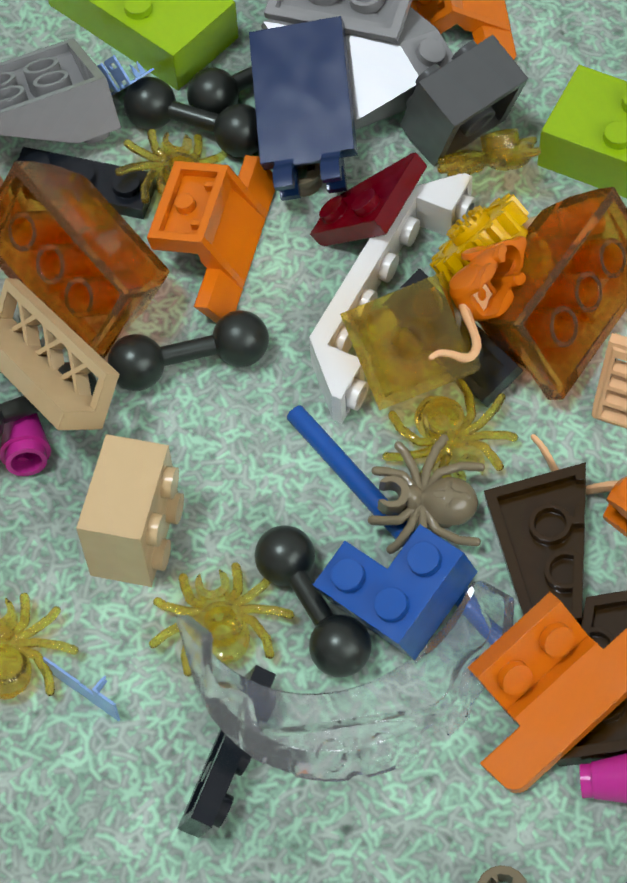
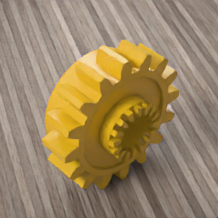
(483, 227)

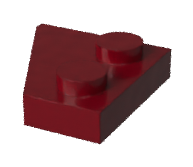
(369, 206)

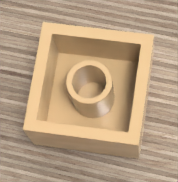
(130, 511)

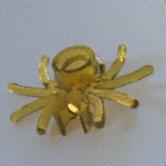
(500, 151)
(163, 158)
(445, 416)
(223, 616)
(16, 649)

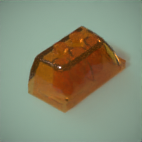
(75, 252)
(570, 290)

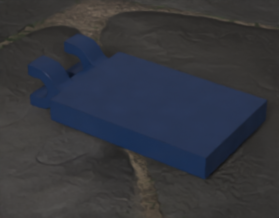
(303, 102)

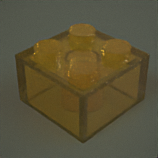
(400, 332)

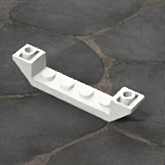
(429, 206)

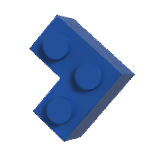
(408, 597)

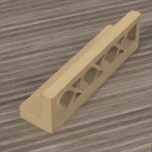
(34, 369)

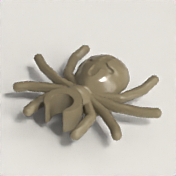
(427, 497)

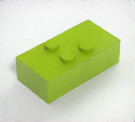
(159, 34)
(589, 131)

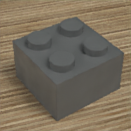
(462, 98)

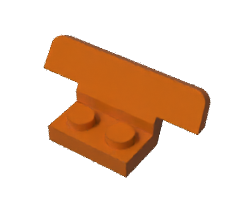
(477, 16)
(220, 219)
(552, 686)

